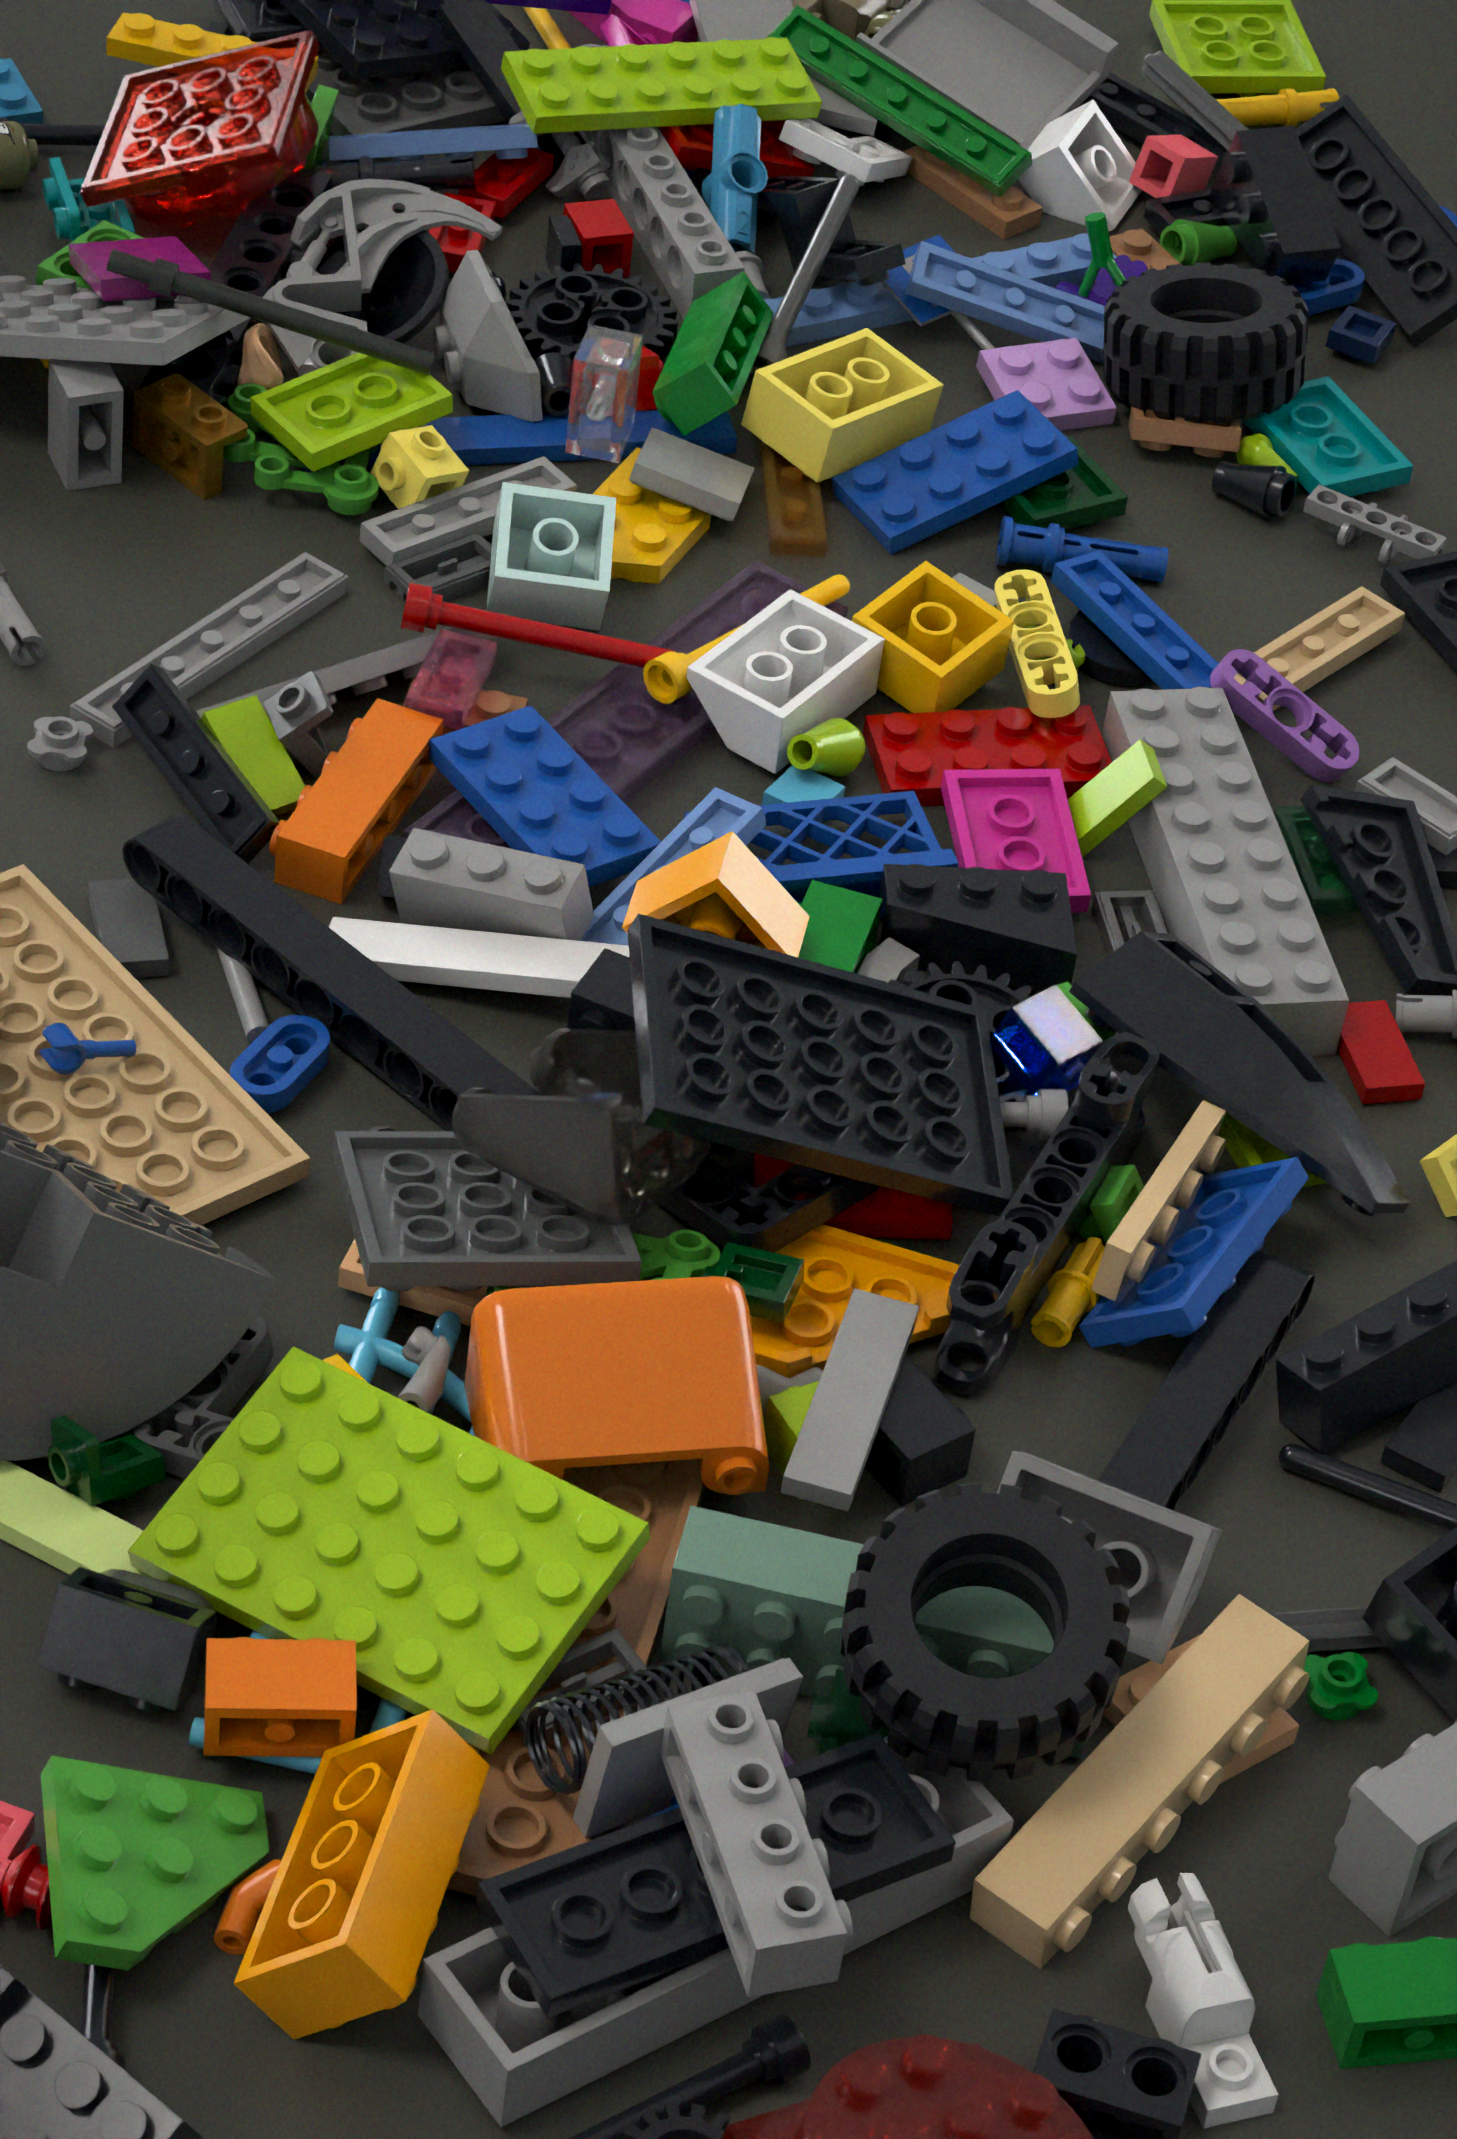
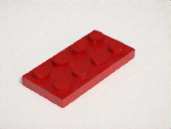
(917, 747)

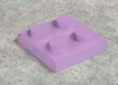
(1053, 378)

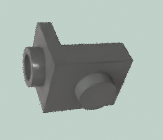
(295, 718)

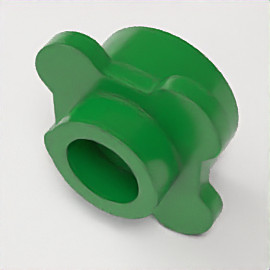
(1339, 1685)

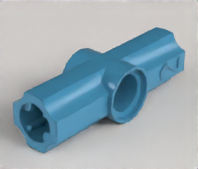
(736, 175)

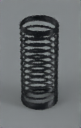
(539, 1753)

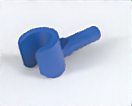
(70, 1053)

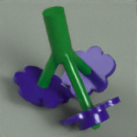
(1103, 269)

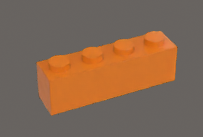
(355, 802)

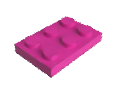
(1015, 824)

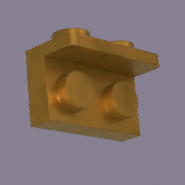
(185, 432)

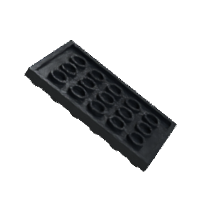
(817, 1066)

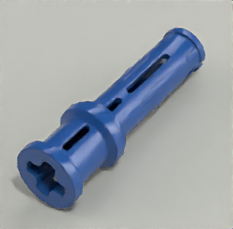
(1052, 545)

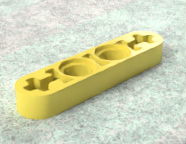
(1038, 642)

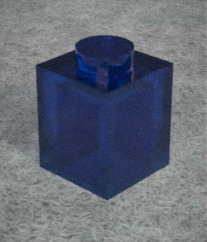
(1045, 1041)

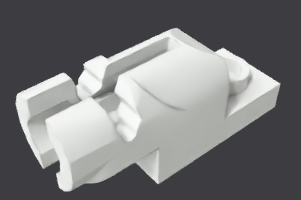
(1201, 2000)

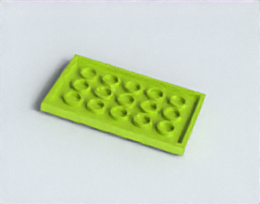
(394, 1532)

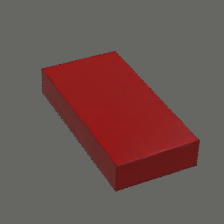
(1378, 1055)

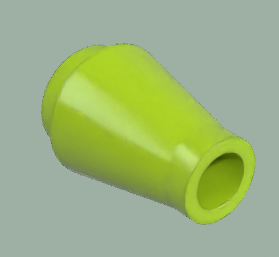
(828, 748)

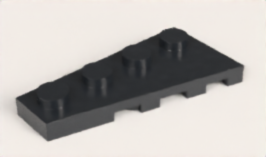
(1393, 881)

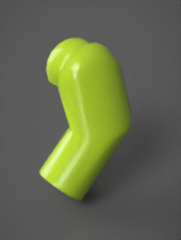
(1259, 451)

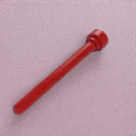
(427, 610)

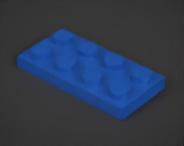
(954, 471)
(542, 794)
(1200, 1256)

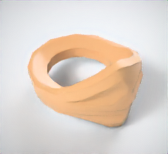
(260, 358)

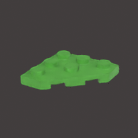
(139, 1855)

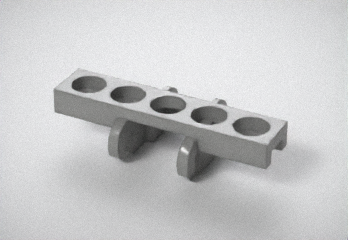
(1356, 517)

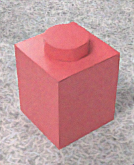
(1172, 166)

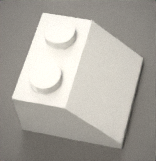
(1080, 168)

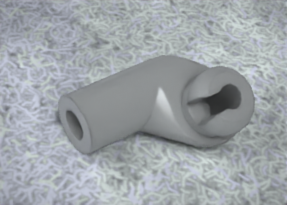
(432, 1357)

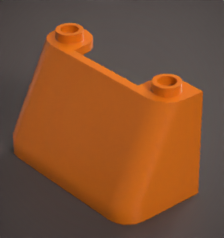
(621, 1377)

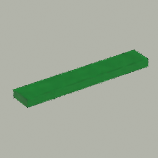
(903, 103)

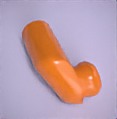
(244, 1909)

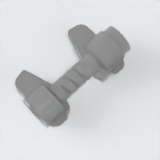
(581, 169)

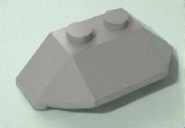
(484, 345)

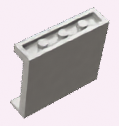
(998, 58)

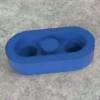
(1338, 290)
(282, 1061)

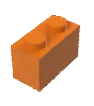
(278, 1696)

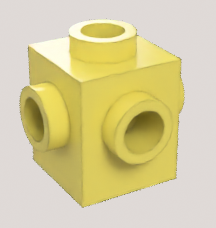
(417, 466)

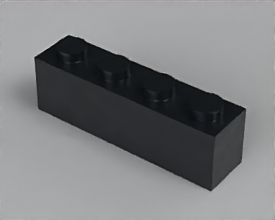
(1371, 1363)

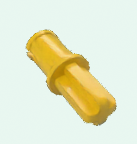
(1069, 1295)

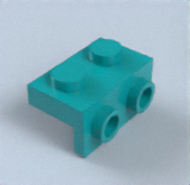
(69, 209)

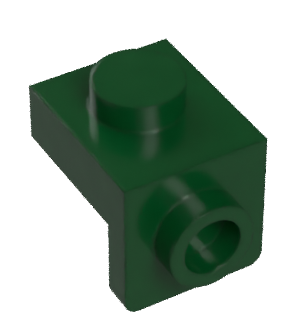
(103, 1469)

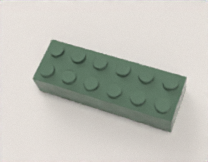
(785, 1593)

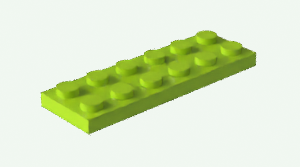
(657, 84)

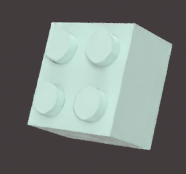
(551, 555)

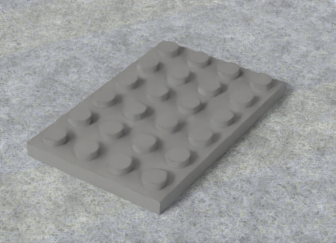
(79, 326)

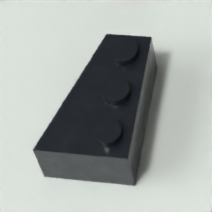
(982, 917)

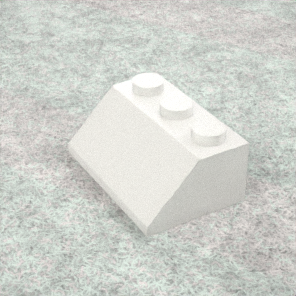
(785, 677)

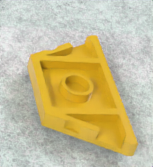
(648, 527)

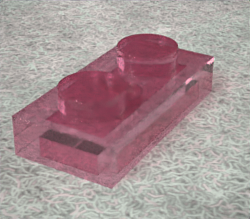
(452, 677)

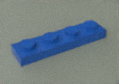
(1133, 622)

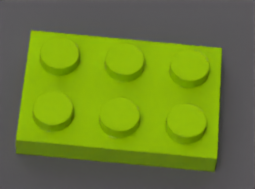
(348, 408)

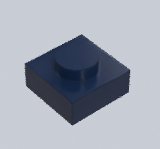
(1360, 335)

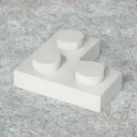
(860, 156)

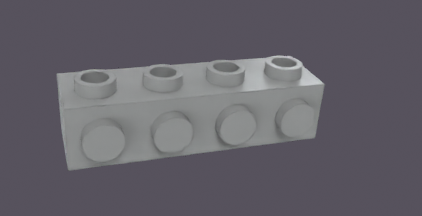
(755, 1844)

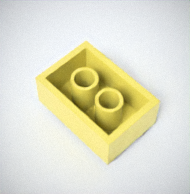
(841, 404)

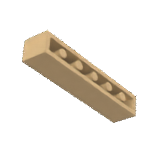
(1140, 1782)

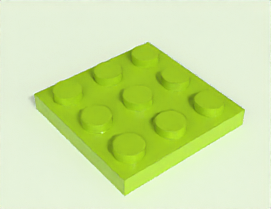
(1238, 45)

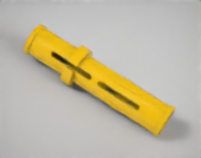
(1285, 108)

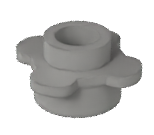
(60, 742)

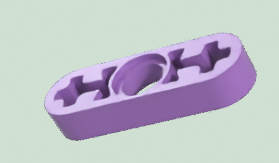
(1305, 753)

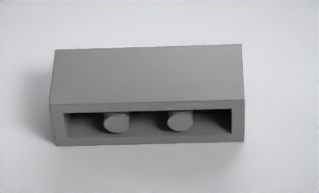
(489, 888)

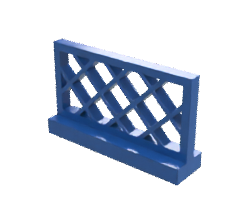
(862, 813)

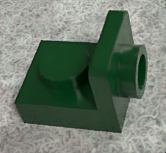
(766, 1277)

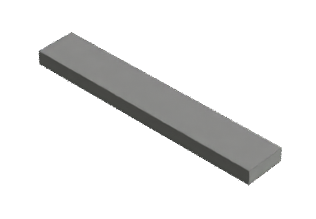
(221, 639)

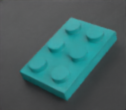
(1332, 442)

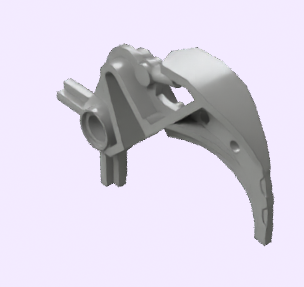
(342, 212)

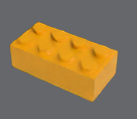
(363, 1876)

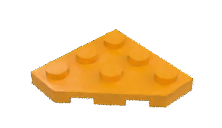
(832, 1269)

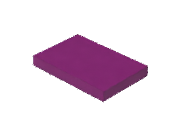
(92, 259)

